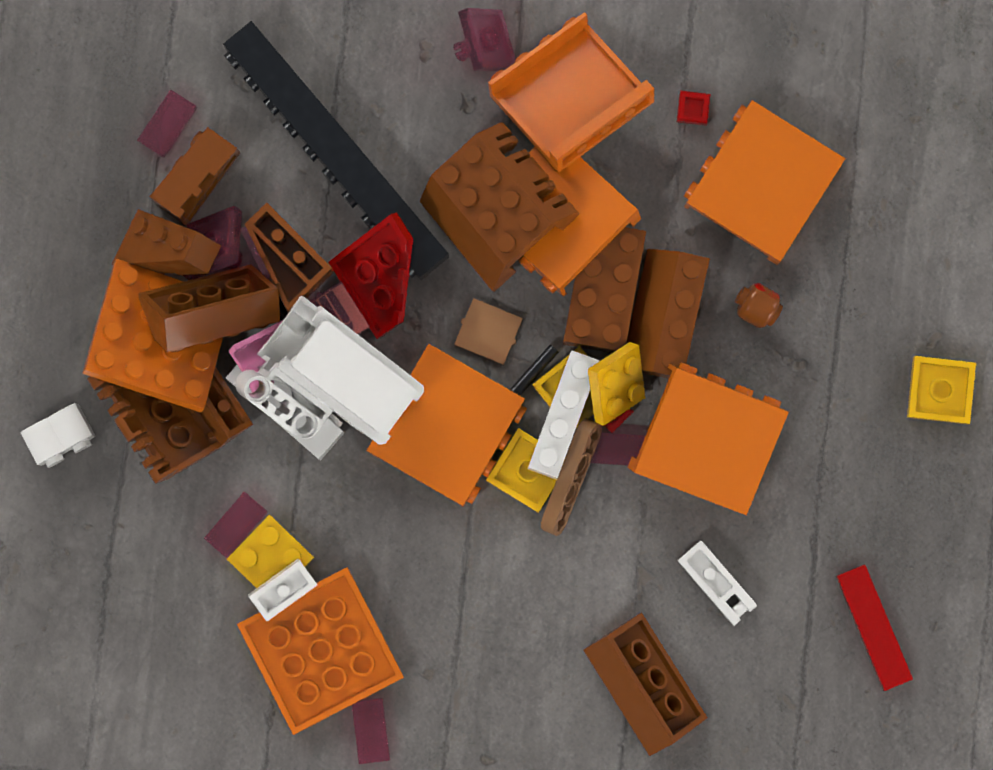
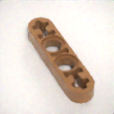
(571, 477)

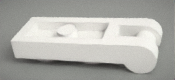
(716, 582)

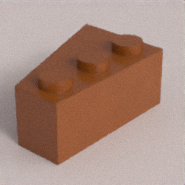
(195, 176)
(166, 246)
(287, 256)

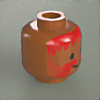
(758, 305)

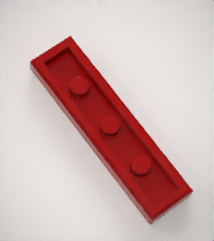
(874, 627)

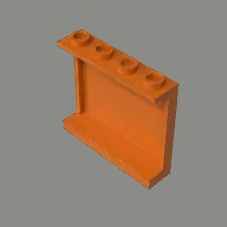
(569, 93)
(763, 180)
(600, 219)
(452, 427)
(710, 439)

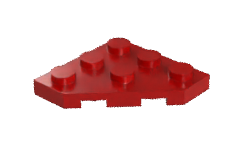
(377, 273)

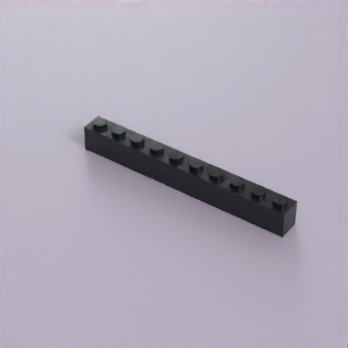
(328, 143)

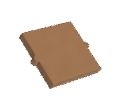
(488, 331)

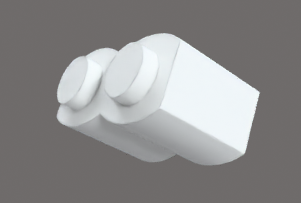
(58, 435)

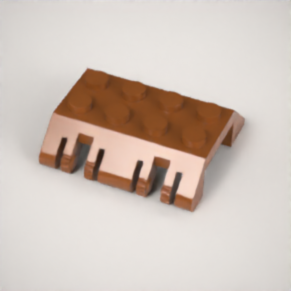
(494, 203)
(172, 433)

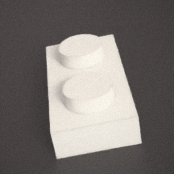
(282, 590)

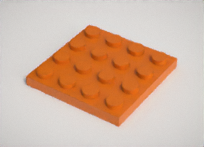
(131, 358)
(321, 652)

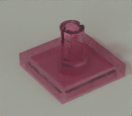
(485, 40)
(225, 230)

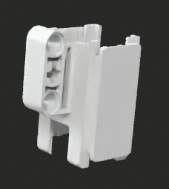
(328, 373)

